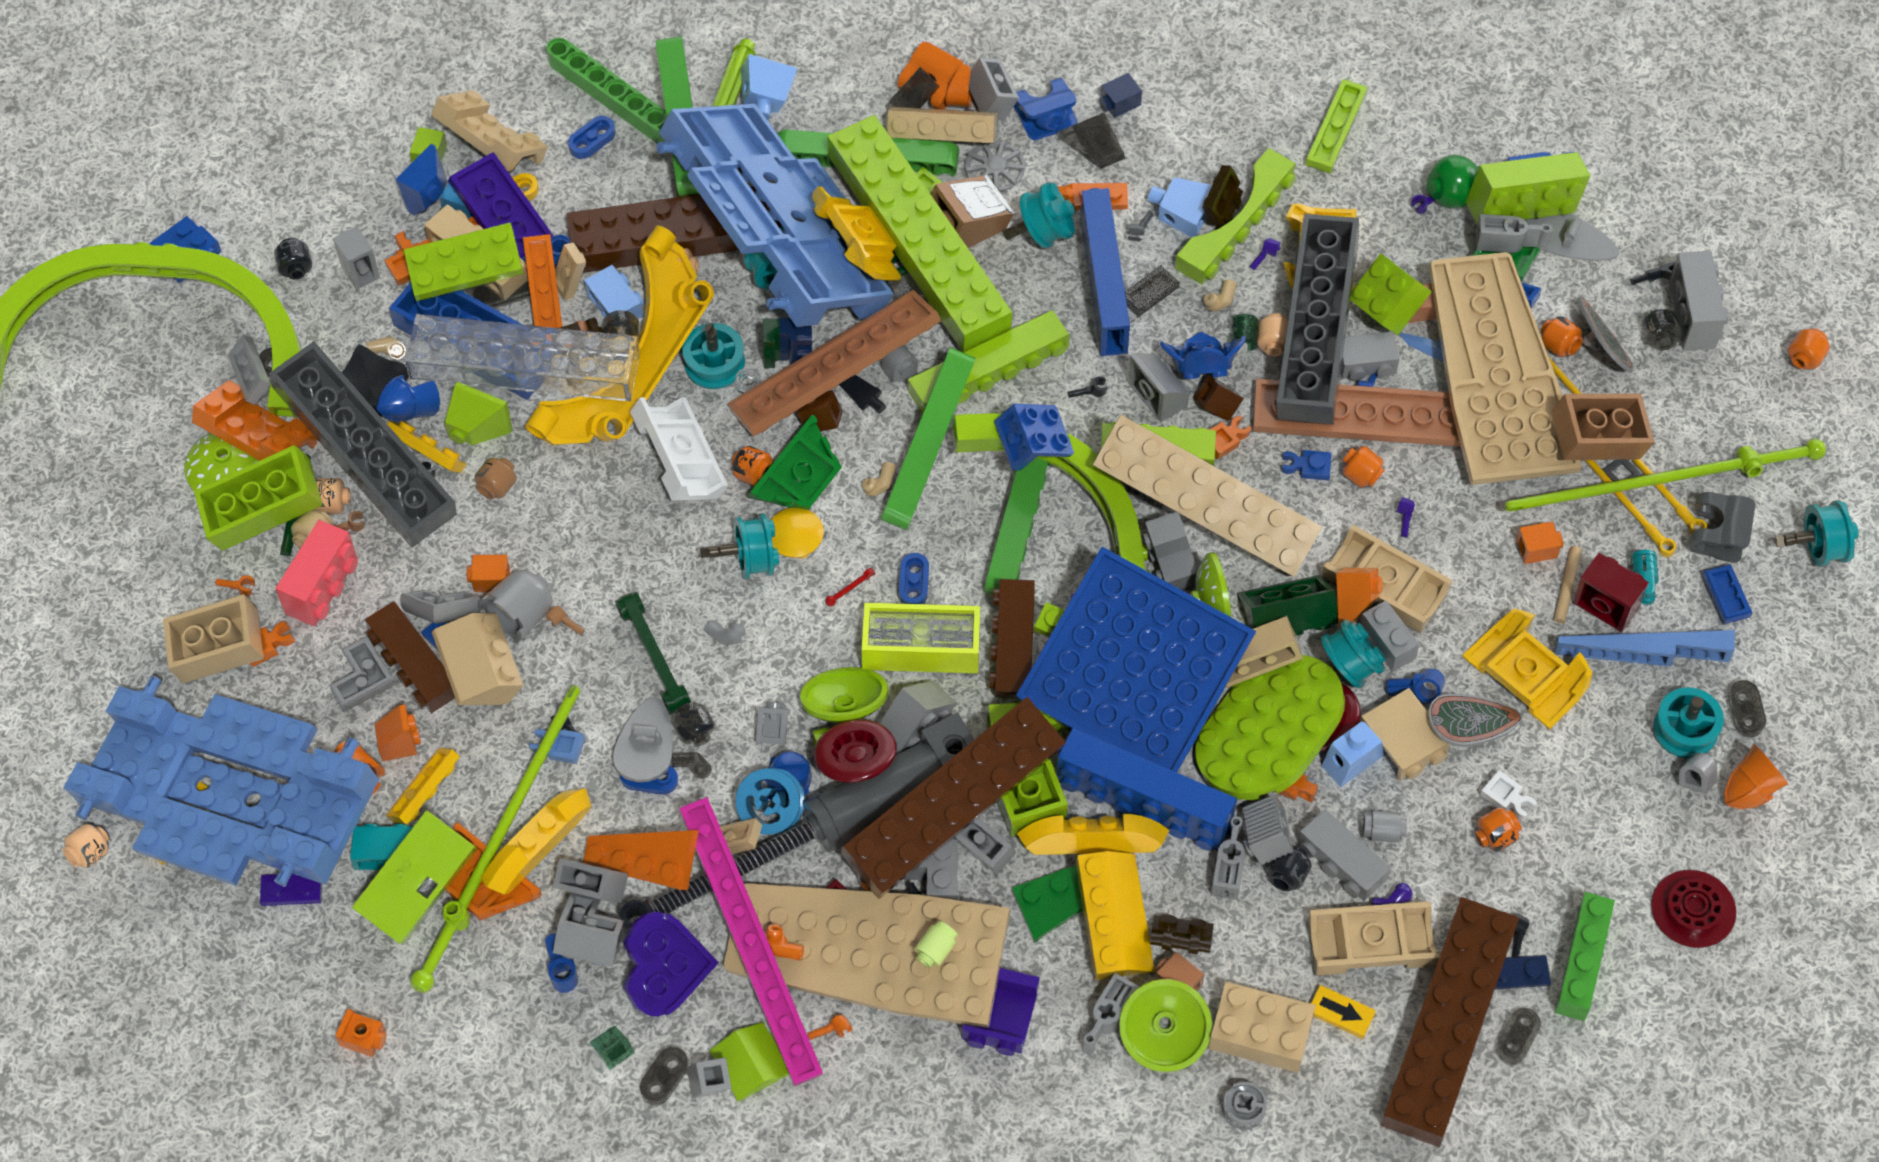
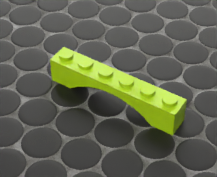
(1205, 252)

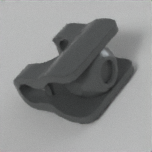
(1733, 523)

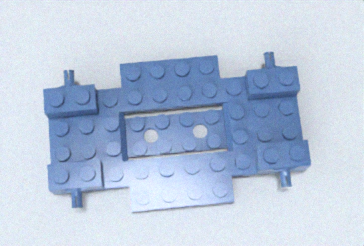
(808, 253)
(152, 761)

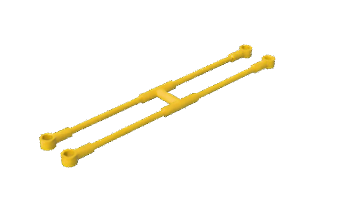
(1650, 529)

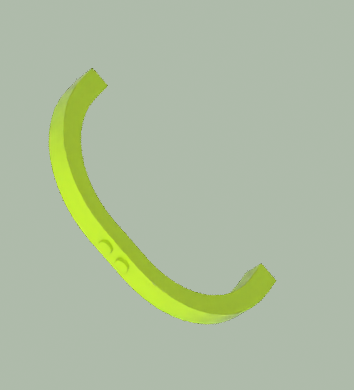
(155, 261)
(980, 433)

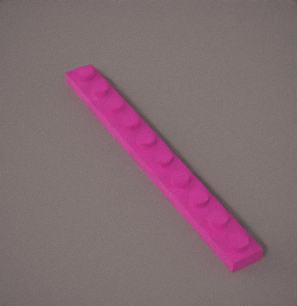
(751, 943)

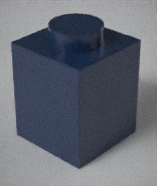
(1120, 95)

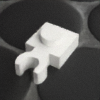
(1505, 793)

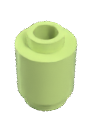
(935, 944)

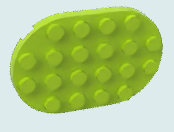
(1270, 729)

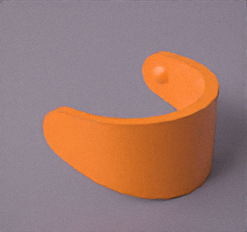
(958, 91)

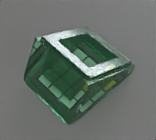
(612, 1047)

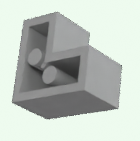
(1170, 547)
(915, 710)
(940, 872)
(586, 934)

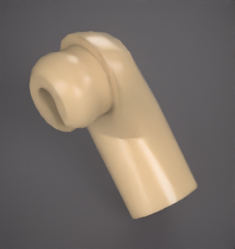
(1224, 299)
(389, 346)
(881, 484)

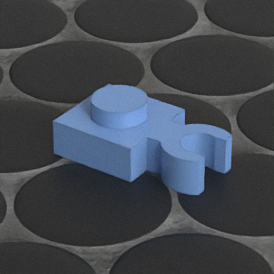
(566, 746)

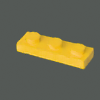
(427, 446)
(423, 786)

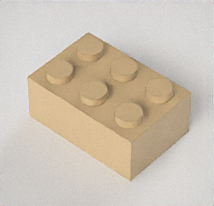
(213, 638)
(1261, 1027)

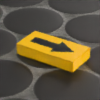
(1342, 1012)

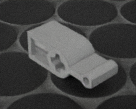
(1509, 234)
(1229, 867)
(1109, 1002)

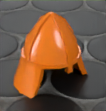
(1753, 781)

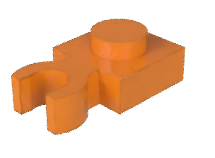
(1229, 437)
(273, 639)

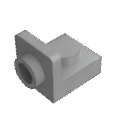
(772, 723)

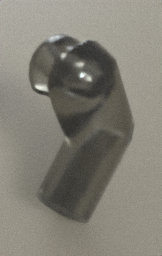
(694, 762)

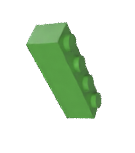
(1584, 956)

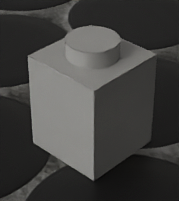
(709, 1078)

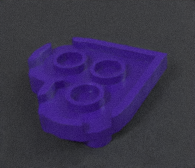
(666, 963)

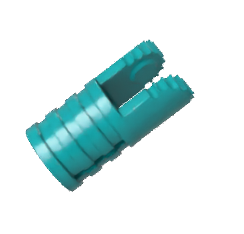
(1649, 575)

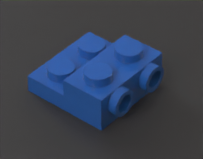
(188, 235)

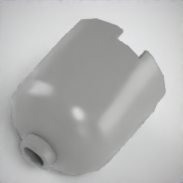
(519, 602)

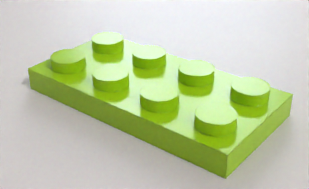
(463, 261)

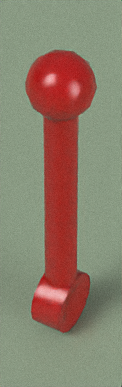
(831, 600)

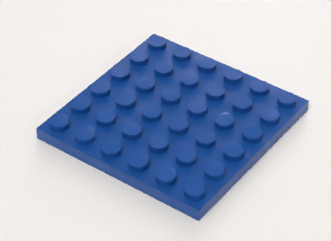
(1136, 662)

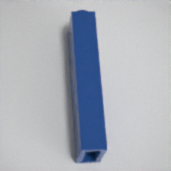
(1104, 272)

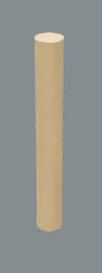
(1567, 584)

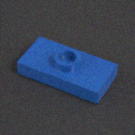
(1727, 594)

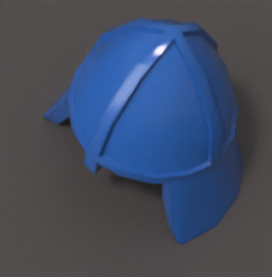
(404, 403)

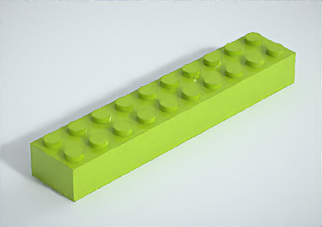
(923, 235)

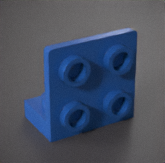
(1032, 432)

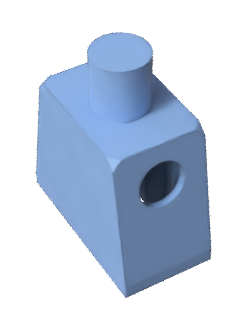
(766, 83)
(1181, 204)
(1357, 751)

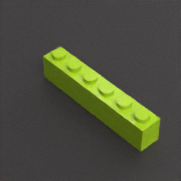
(1000, 357)

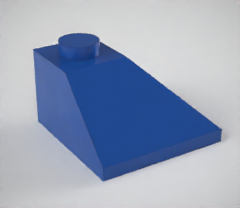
(422, 181)

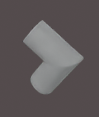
(439, 608)
(368, 678)

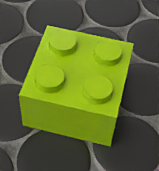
(1389, 294)
(1034, 800)

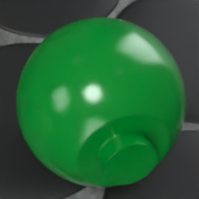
(1451, 180)

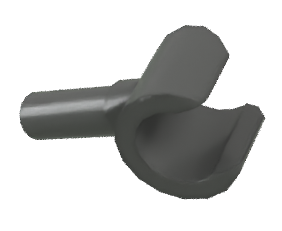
(1140, 229)

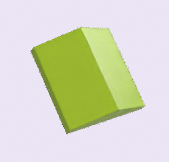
(751, 1060)

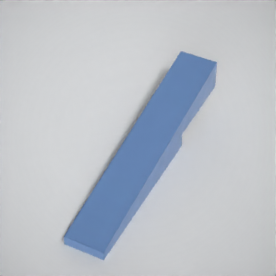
(1651, 647)

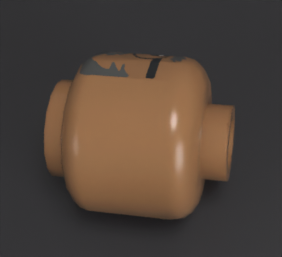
(495, 478)

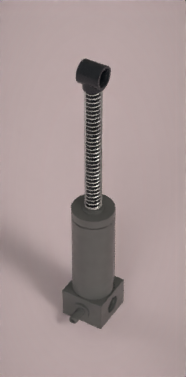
(834, 814)

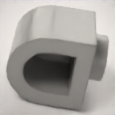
(900, 364)
(1698, 767)

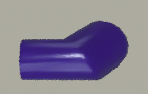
(1401, 894)

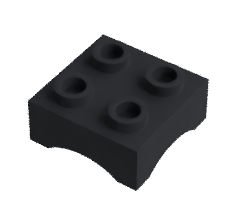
(371, 373)

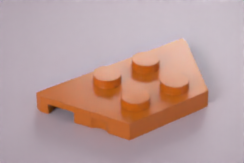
(488, 901)

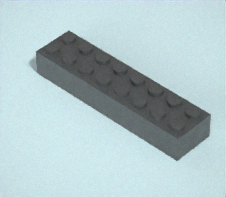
(1318, 319)
(363, 444)

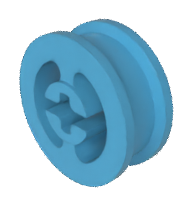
(751, 787)

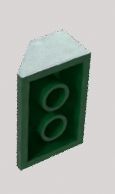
(1305, 601)

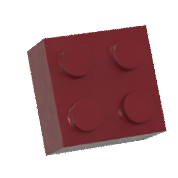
(1610, 592)

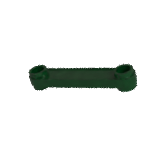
(631, 608)

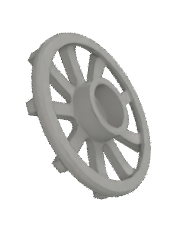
(995, 164)

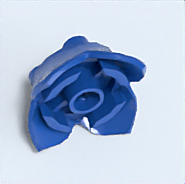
(1203, 355)

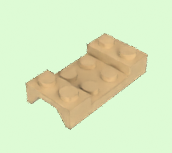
(468, 117)
(1407, 584)
(1372, 937)

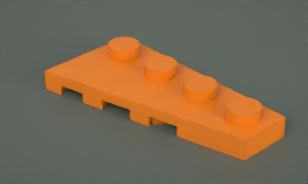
(650, 856)

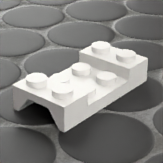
(682, 447)

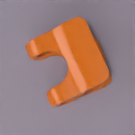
(939, 66)

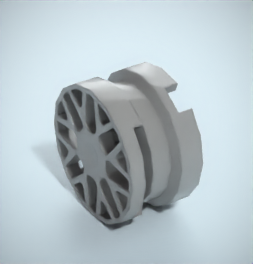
(1244, 1105)

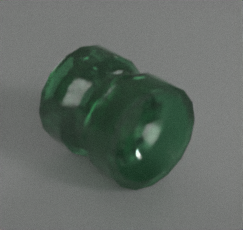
(1246, 326)

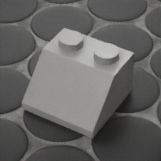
(1157, 385)

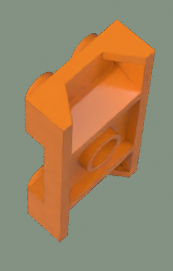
(248, 425)

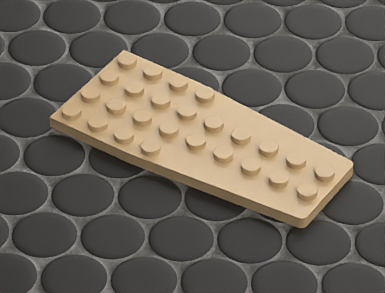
(1496, 371)
(866, 955)

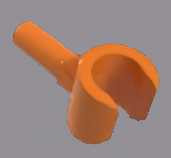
(237, 585)
(838, 1023)

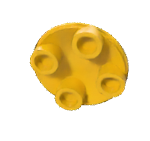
(797, 532)

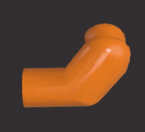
(780, 945)

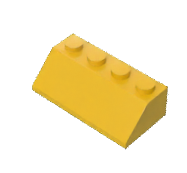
(1114, 914)

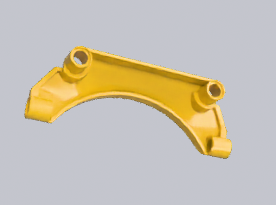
(667, 322)

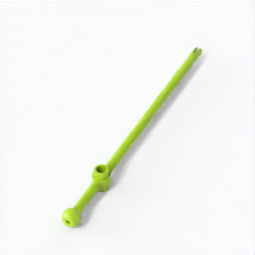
(1747, 460)
(456, 912)

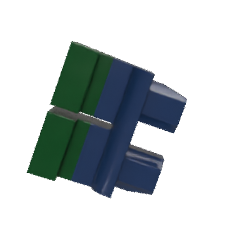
(784, 341)

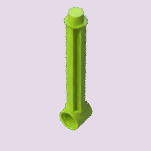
(731, 83)

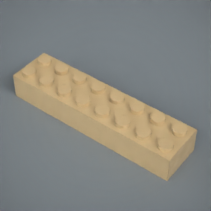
(1207, 495)

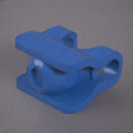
(1049, 113)

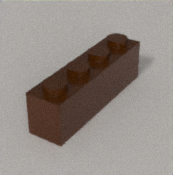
(1014, 636)
(411, 656)

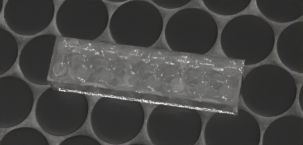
(523, 357)

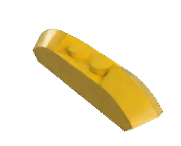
(1088, 836)
(536, 840)

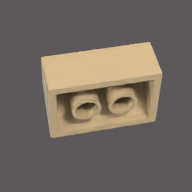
(478, 660)

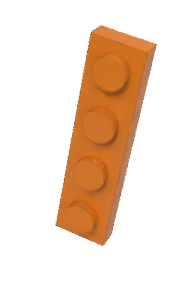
(542, 281)

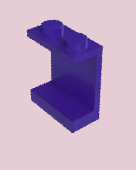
(1010, 1014)

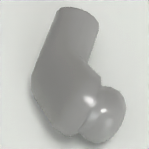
(725, 636)

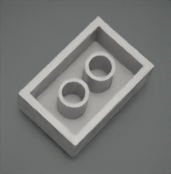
(1698, 300)

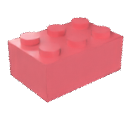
(317, 573)

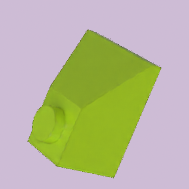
(476, 416)

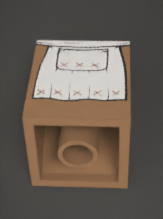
(973, 208)

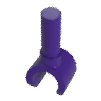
(1424, 200)
(1269, 247)
(1406, 508)

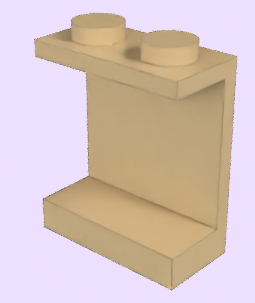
(1406, 734)

